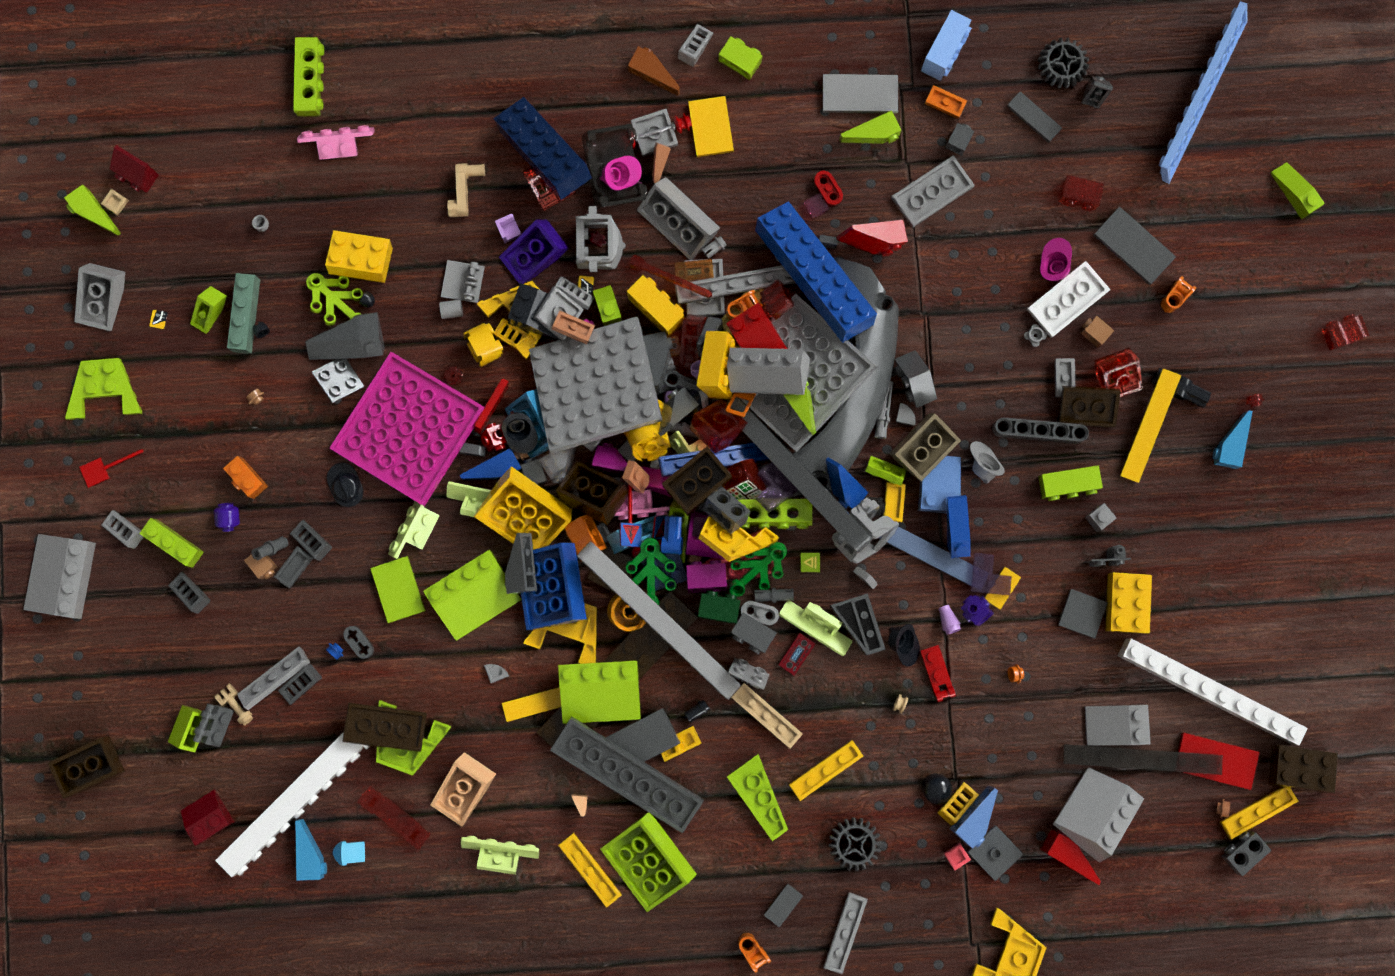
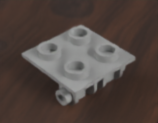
(462, 281)
(754, 675)

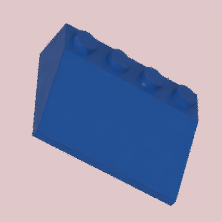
(558, 591)

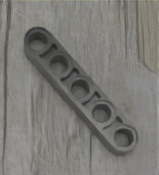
(1049, 430)

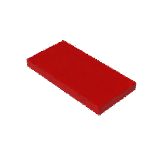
(1237, 765)

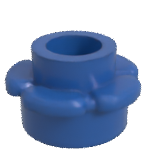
(335, 650)

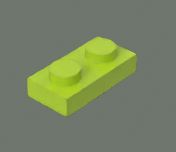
(885, 470)

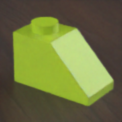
(607, 305)
(207, 309)

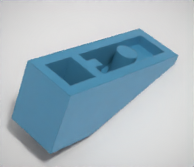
(1232, 447)
(309, 859)

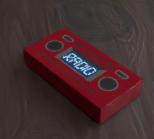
(796, 654)

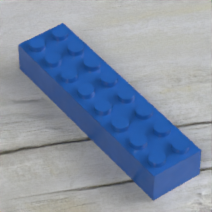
(815, 272)

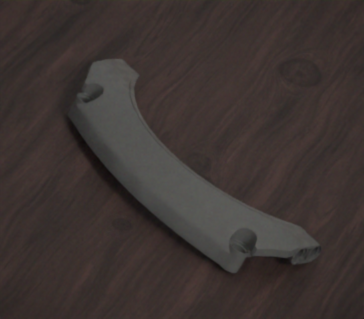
(856, 417)

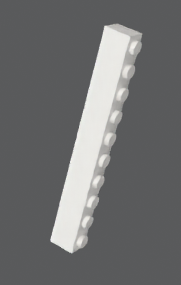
(1212, 692)
(288, 806)

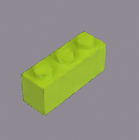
(1070, 483)
(171, 542)

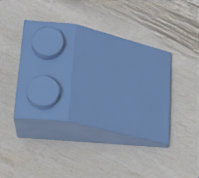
(939, 484)
(975, 821)

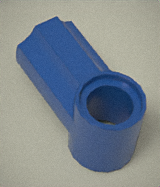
(672, 541)

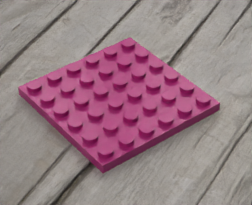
(407, 428)

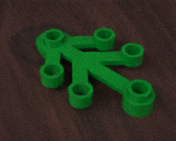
(757, 566)
(650, 569)

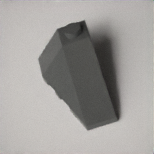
(353, 339)

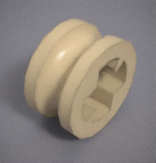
(900, 703)

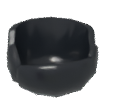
(937, 789)

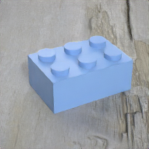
(947, 46)

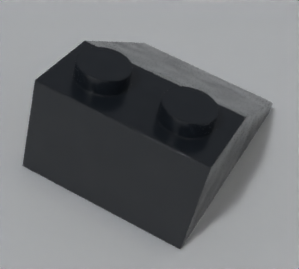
(524, 309)

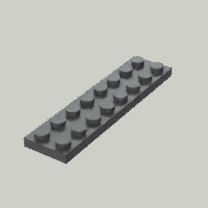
(627, 774)

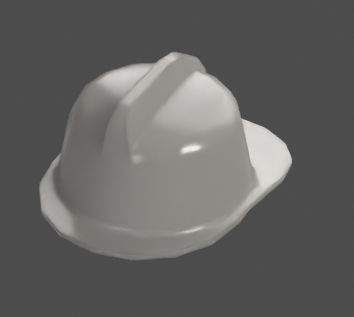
(985, 462)

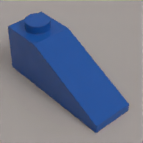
(493, 468)
(844, 485)
(958, 527)

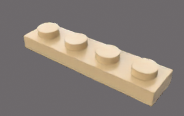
(767, 715)

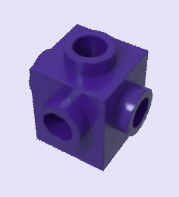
(982, 613)

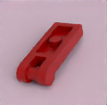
(937, 672)

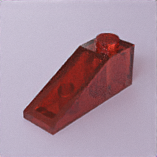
(691, 332)

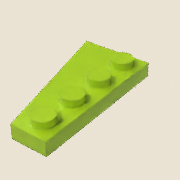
(755, 790)

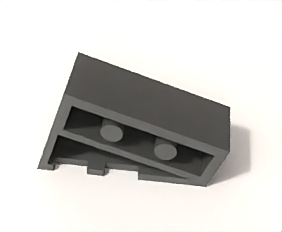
(860, 623)

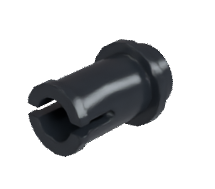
(697, 711)

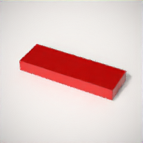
(491, 406)

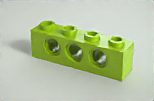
(303, 49)
(801, 506)

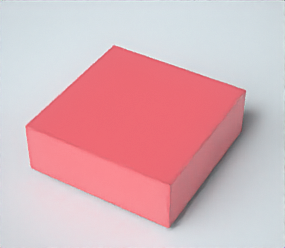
(957, 856)

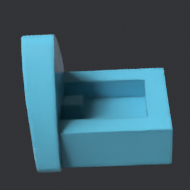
(349, 852)

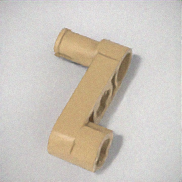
(459, 207)

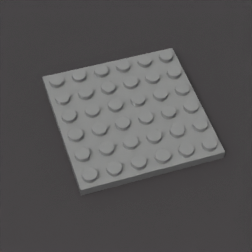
(833, 373)
(595, 386)

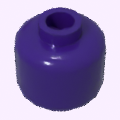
(226, 516)

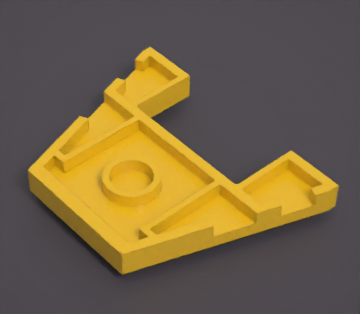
(506, 299)
(735, 544)
(582, 631)
(1020, 954)

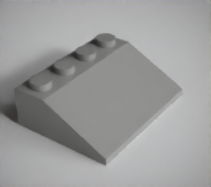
(59, 576)
(1098, 813)

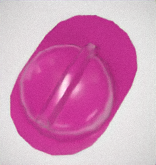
(621, 172)
(1056, 259)

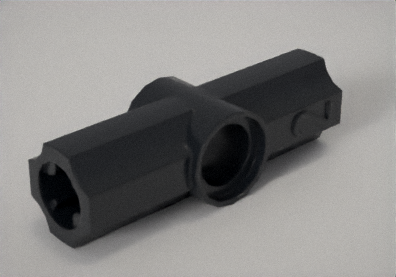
(1187, 391)

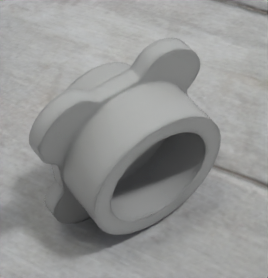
(1041, 335)

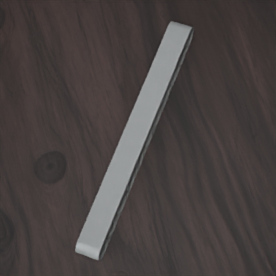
(658, 620)

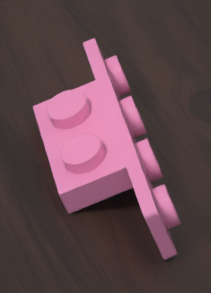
(336, 143)
(641, 506)

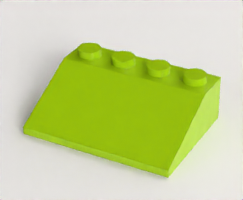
(471, 595)
(600, 691)
(648, 862)

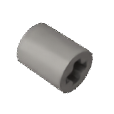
(451, 309)

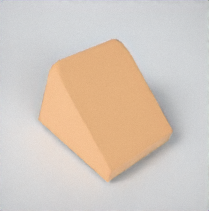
(581, 803)

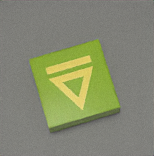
(809, 562)

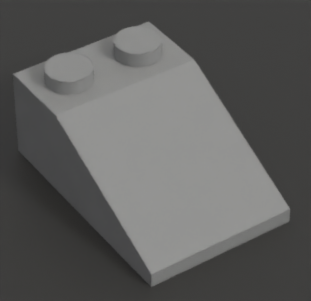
(98, 295)
(1117, 725)

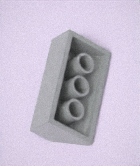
(678, 218)
(768, 370)

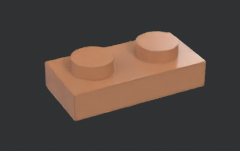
(573, 327)
(636, 477)

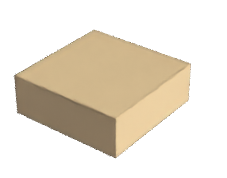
(114, 202)

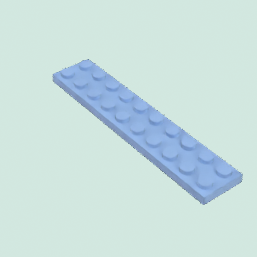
(1201, 97)

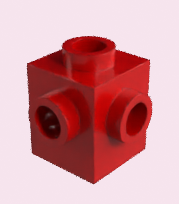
(493, 438)

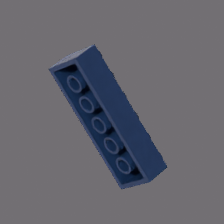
(542, 148)

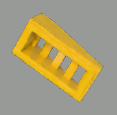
(497, 333)
(943, 810)

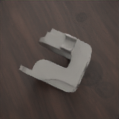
(615, 242)
(863, 514)

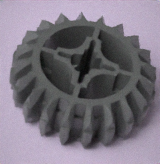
(1076, 59)
(847, 849)

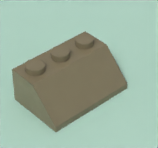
(925, 446)

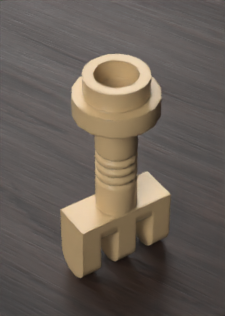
(244, 717)

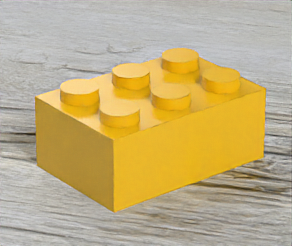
(359, 256)
(656, 305)
(713, 366)
(1128, 603)

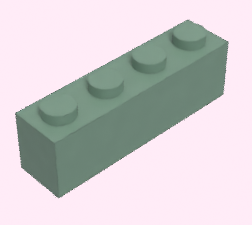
(243, 313)

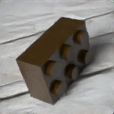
(697, 480)
(592, 492)
(86, 767)
(1303, 769)

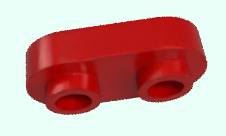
(829, 188)

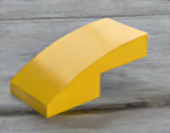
(688, 739)

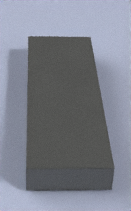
(1034, 117)

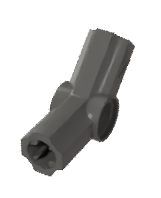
(683, 382)

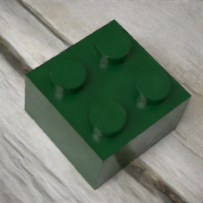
(719, 608)

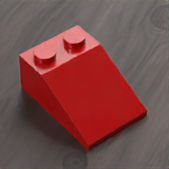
(876, 237)
(755, 330)
(1068, 853)

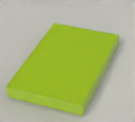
(397, 589)

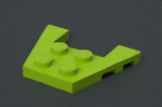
(100, 380)
(411, 761)

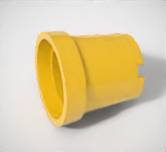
(647, 442)

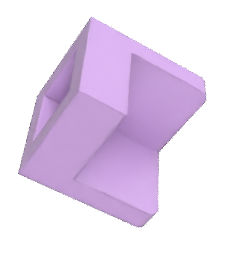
(508, 228)

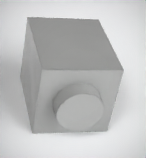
(1100, 517)

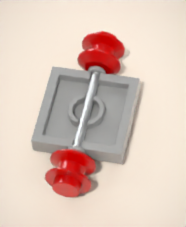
(659, 129)

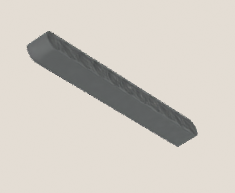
(803, 479)

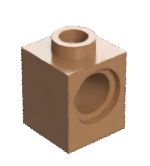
(1096, 331)
(262, 568)

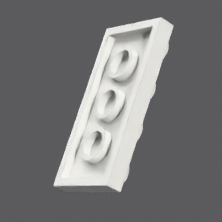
(1068, 299)

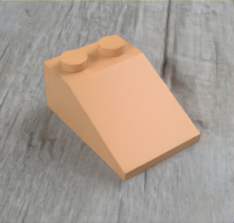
(463, 789)

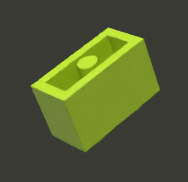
(740, 57)
(184, 727)

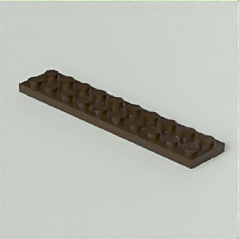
(641, 646)

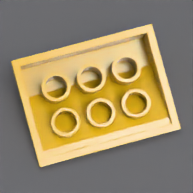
(523, 507)

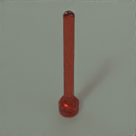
(637, 263)

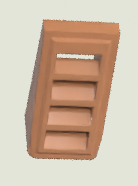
(660, 157)

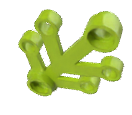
(332, 297)

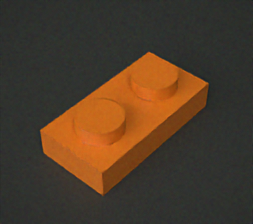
(945, 102)

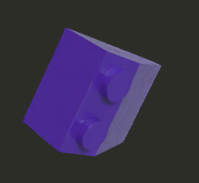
(533, 251)

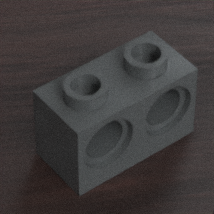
(726, 510)
(1249, 857)

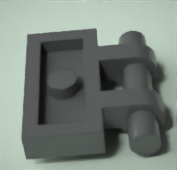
(213, 725)

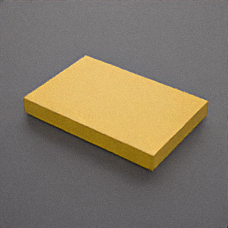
(711, 126)

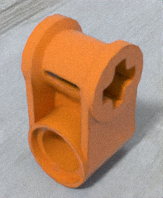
(1179, 293)
(742, 303)
(755, 954)

